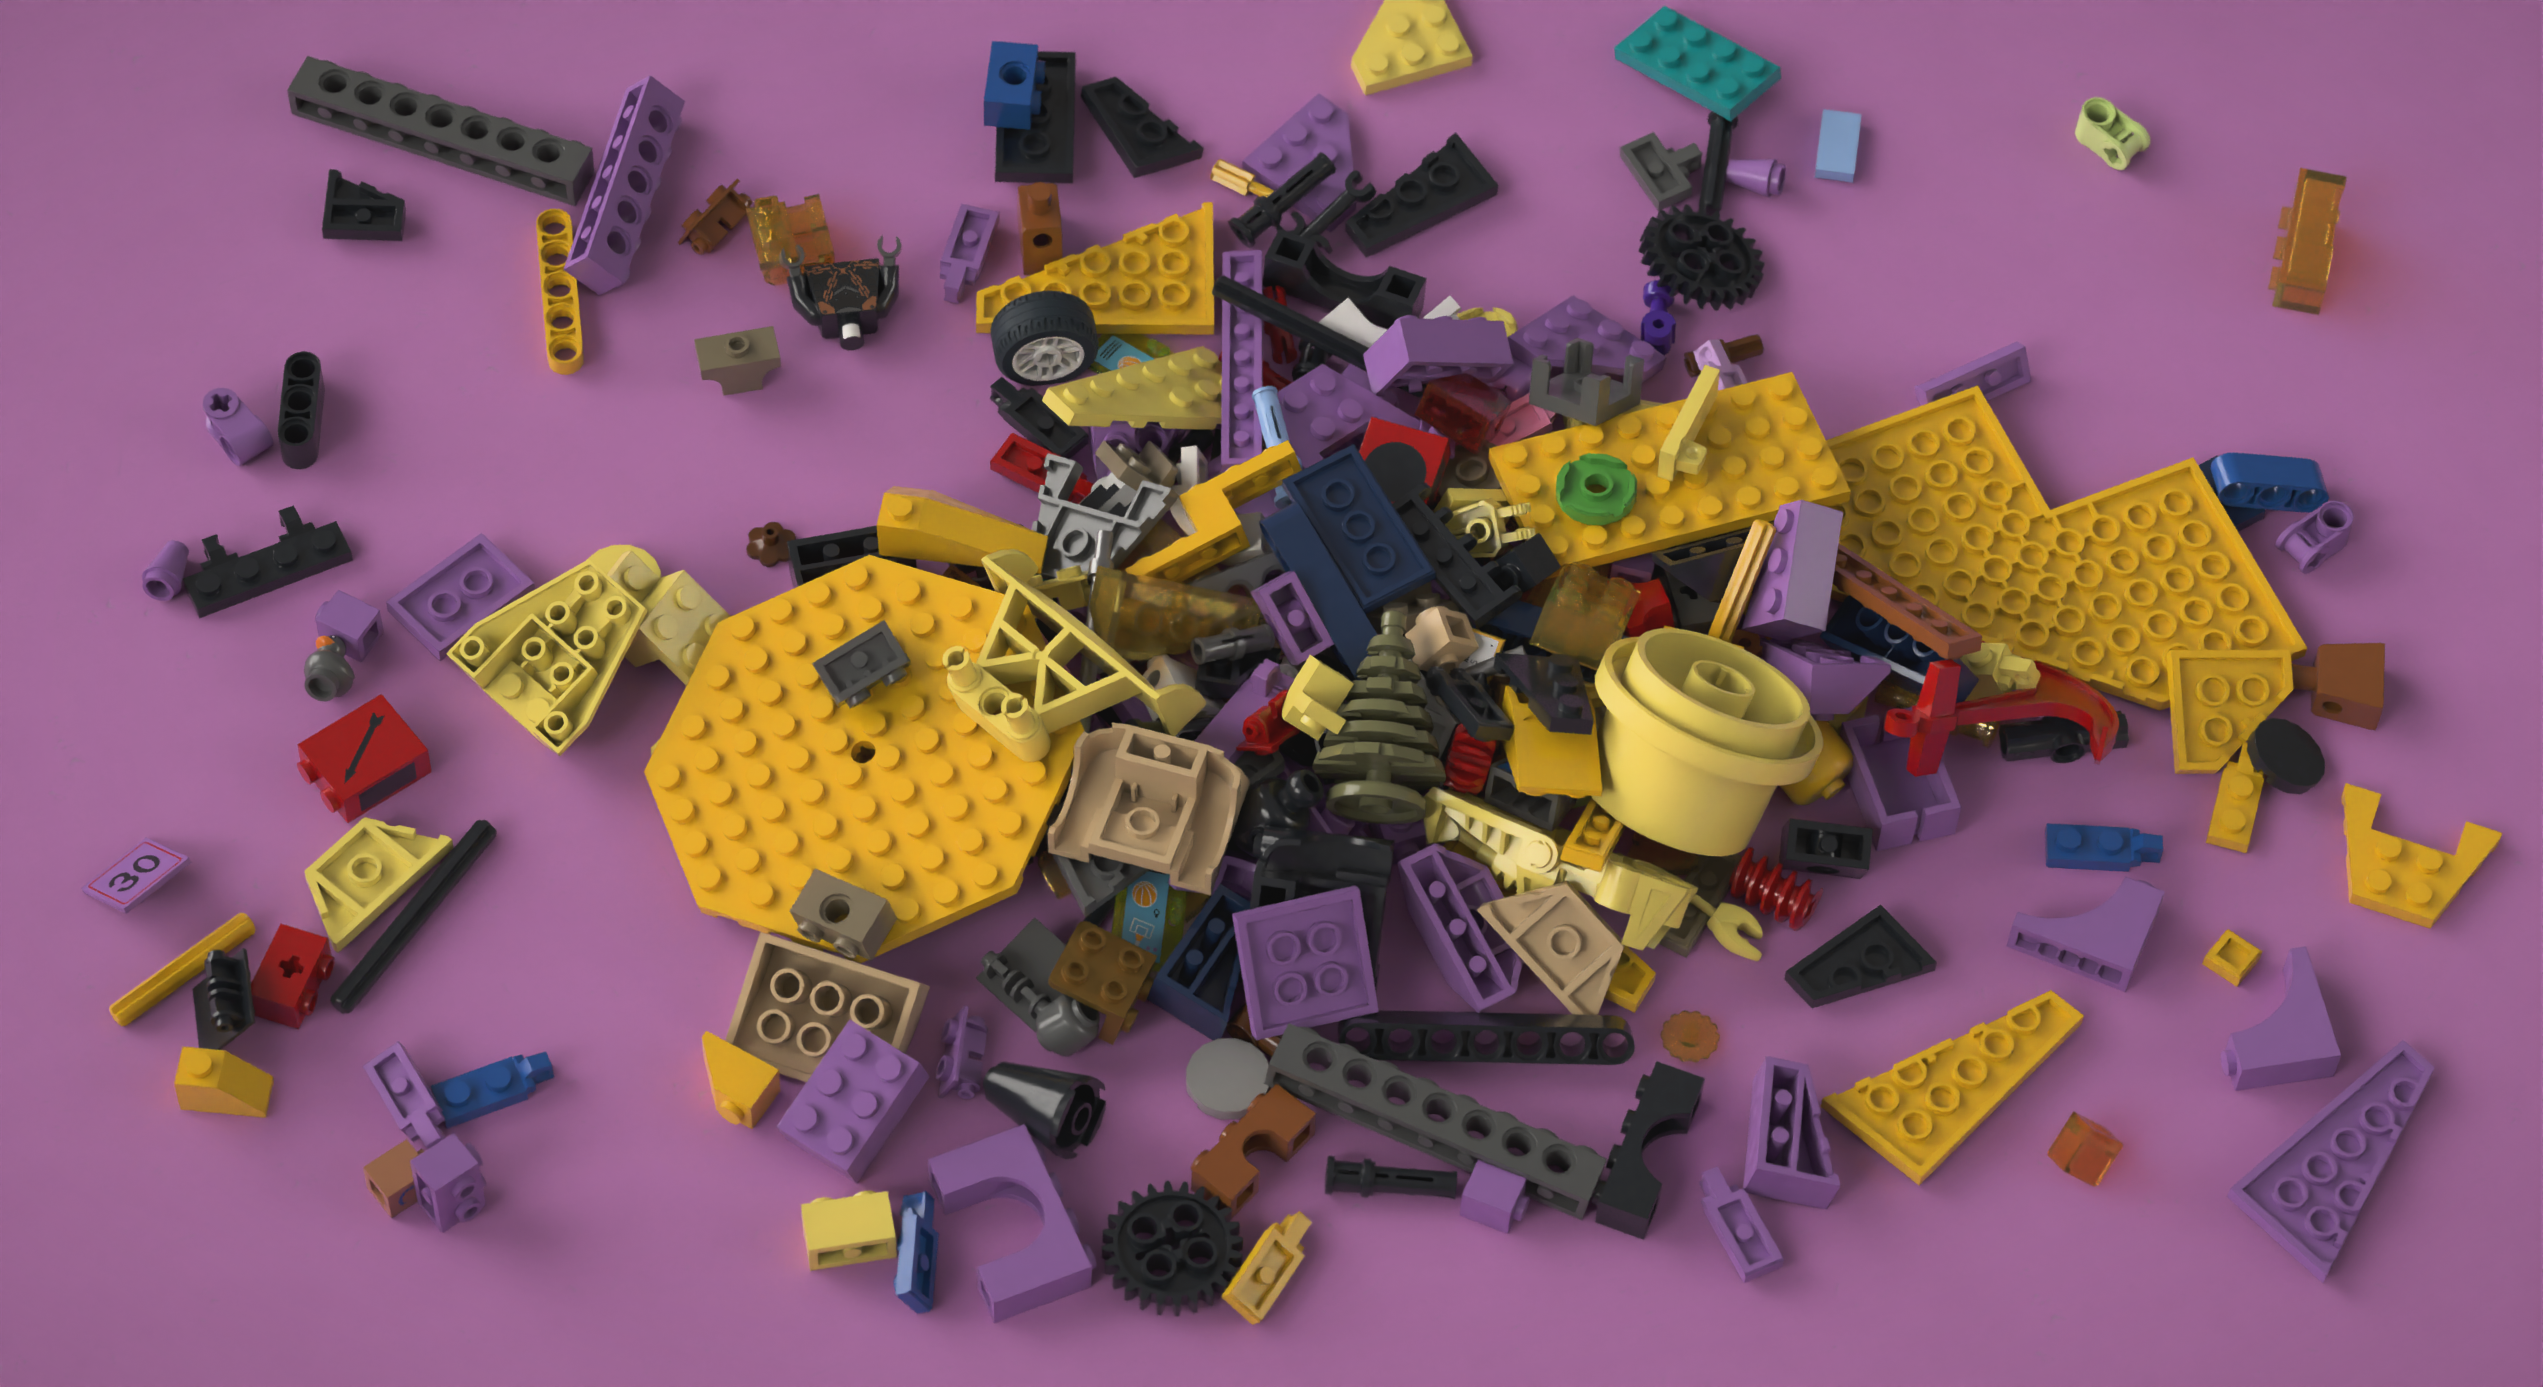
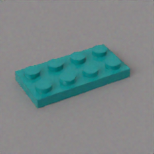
(1697, 63)

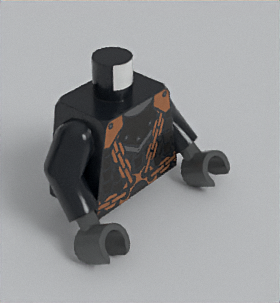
(844, 296)

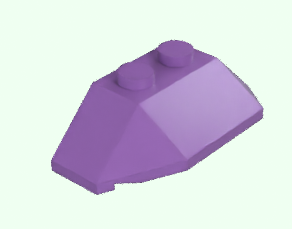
(1443, 901)

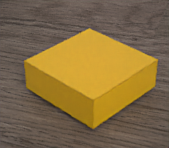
(2232, 957)

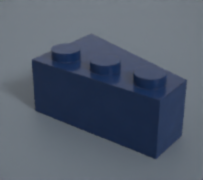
(1203, 968)

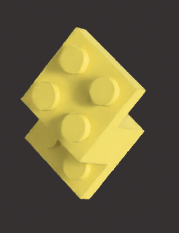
(677, 616)

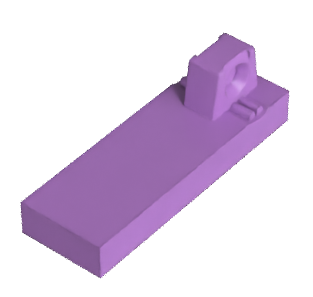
(1992, 373)
(1226, 727)

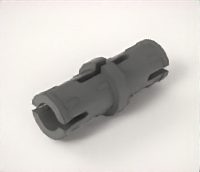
(1232, 644)

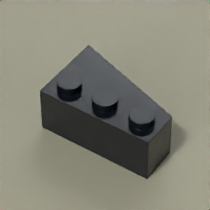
(825, 553)

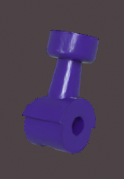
(1658, 325)

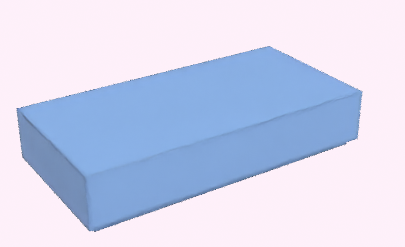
(1837, 145)

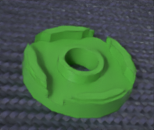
(1596, 507)

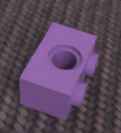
(1292, 618)

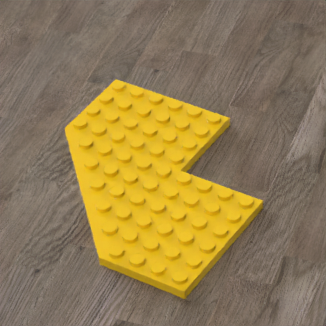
(2074, 586)

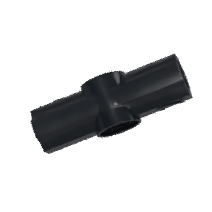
(2052, 737)

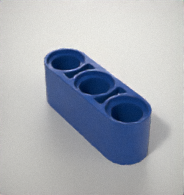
(2269, 482)

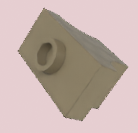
(738, 359)

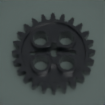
(1701, 257)
(1185, 1279)

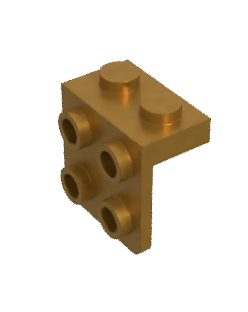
(1105, 976)

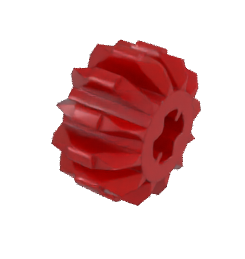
(1467, 762)

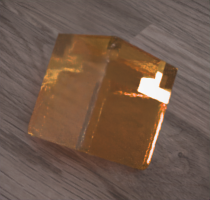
(2085, 1149)

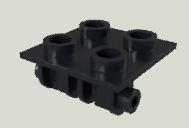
(223, 1000)

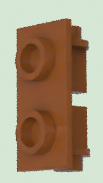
(704, 227)

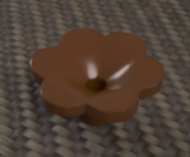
(769, 544)

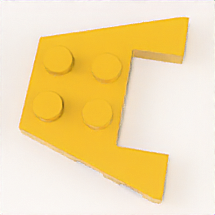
(2402, 875)

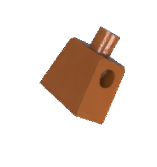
(1039, 214)
(2345, 683)

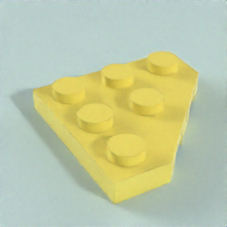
(1408, 45)

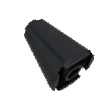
(1053, 1104)

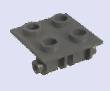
(1022, 972)

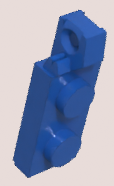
(2099, 847)
(491, 1087)
(917, 1253)

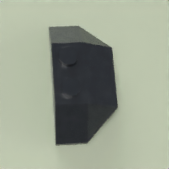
(1705, 563)

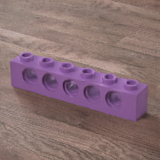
(625, 186)

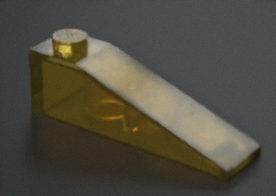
(1161, 616)

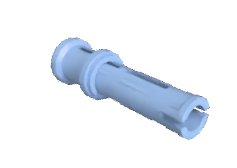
(1273, 429)

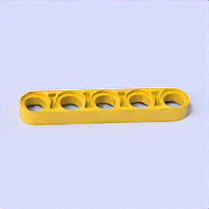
(562, 306)

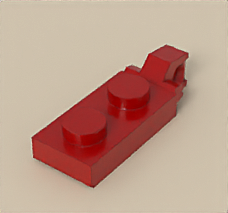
(1024, 464)

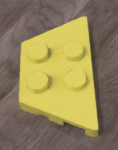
(368, 874)

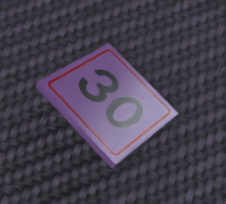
(136, 875)

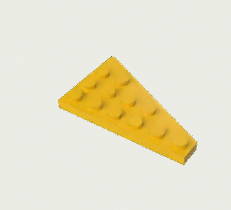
(1143, 284)

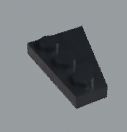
(1134, 131)

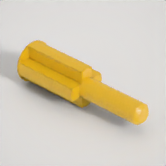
(1237, 179)

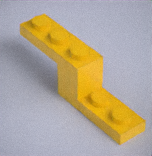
(1212, 515)

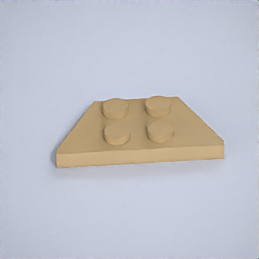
(1560, 942)

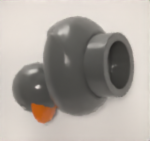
(327, 671)

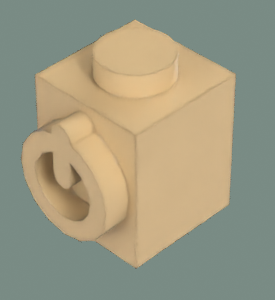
(1441, 638)

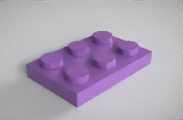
(458, 595)

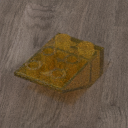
(1584, 614)

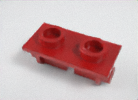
(1267, 728)

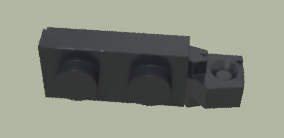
(1035, 420)

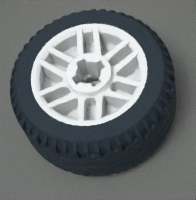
(1044, 338)

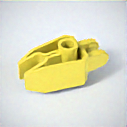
(1487, 525)

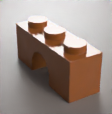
(1272, 1124)

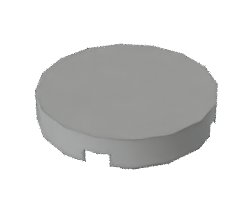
(1226, 1077)

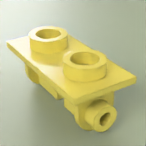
(1069, 587)

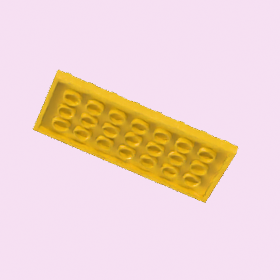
(1758, 457)

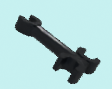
(1333, 211)

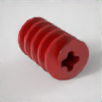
(1773, 890)

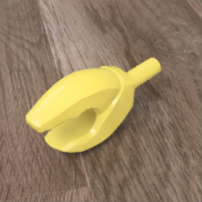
(1725, 923)

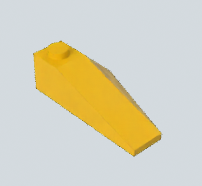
(945, 530)

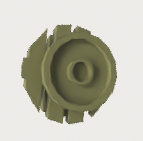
(1387, 738)

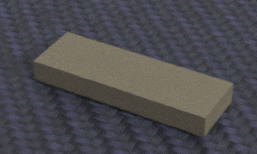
(1713, 888)

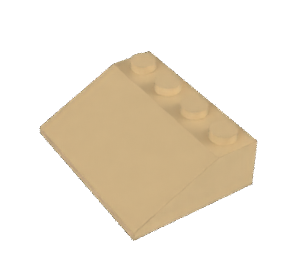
(804, 997)

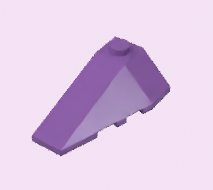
(1825, 676)

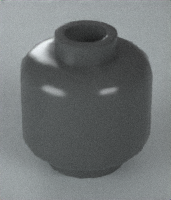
(1066, 1026)

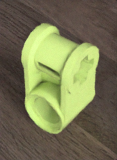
(2110, 132)

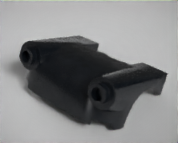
(1315, 862)

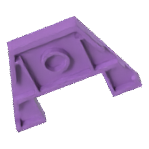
(1329, 410)

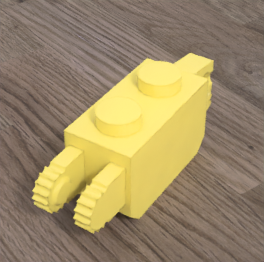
(1999, 671)

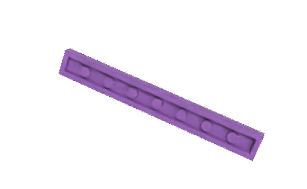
(1241, 364)

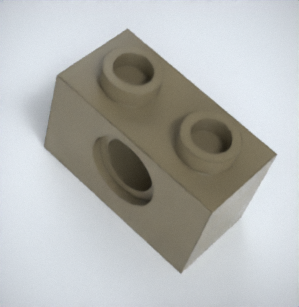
(826, 899)

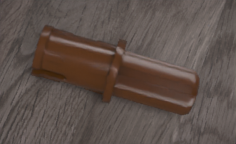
(1735, 351)

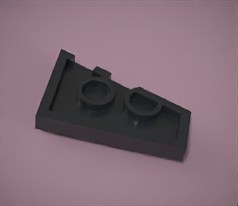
(1553, 689)
(1858, 960)

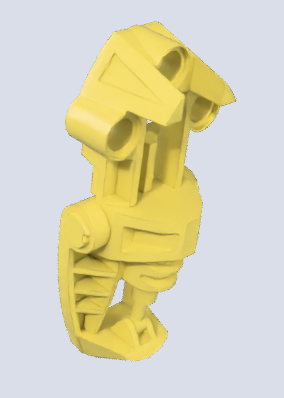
(1531, 860)

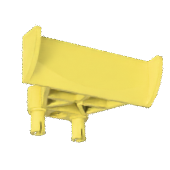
(1024, 730)

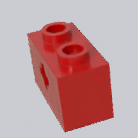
(291, 975)

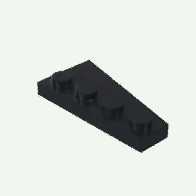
(1430, 194)

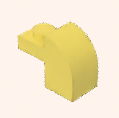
(1316, 698)

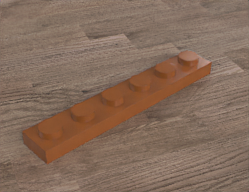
(1903, 607)

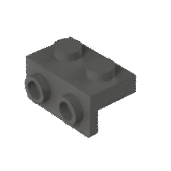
(862, 665)

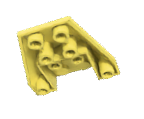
(553, 652)

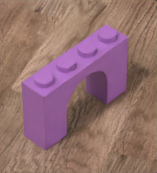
(1014, 1169)

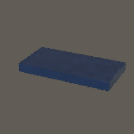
(1360, 528)

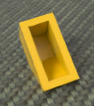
(739, 1081)
(221, 1083)

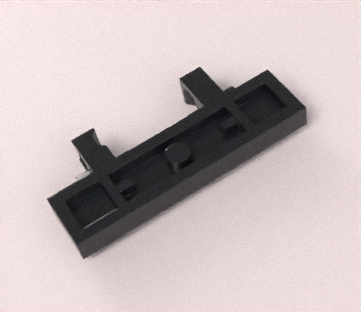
(237, 579)

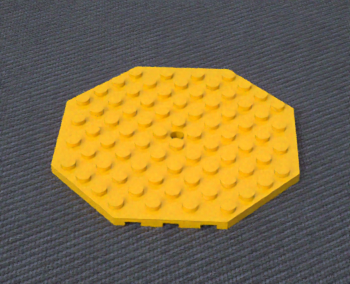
(767, 778)

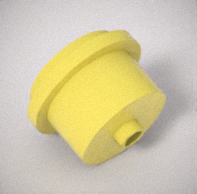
(1697, 739)

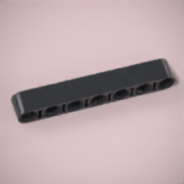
(1505, 1046)

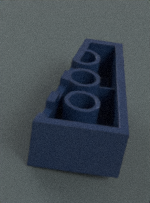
(1870, 634)

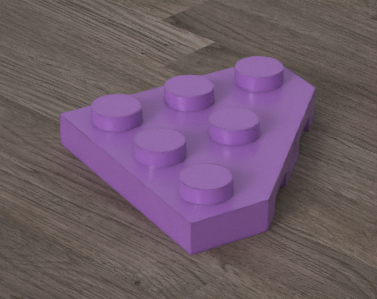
(1312, 130)
(1577, 319)

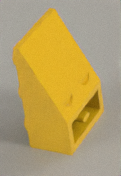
(1550, 760)

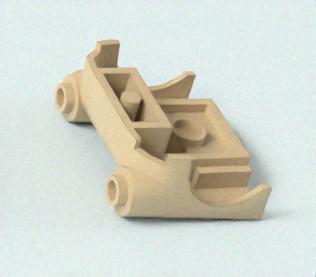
(1150, 804)

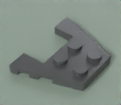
(1074, 527)

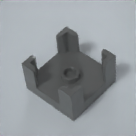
(1582, 393)

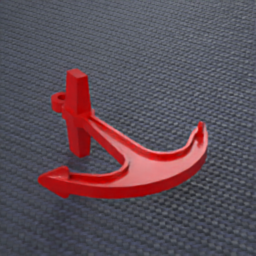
(1938, 712)

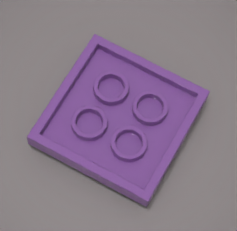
(1305, 962)

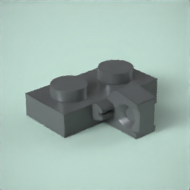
(1661, 170)

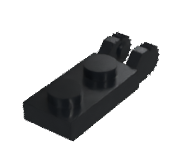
(1469, 704)

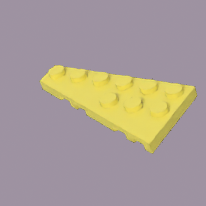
(1172, 390)

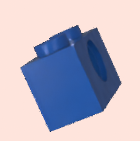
(1011, 85)

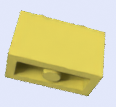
(848, 1230)

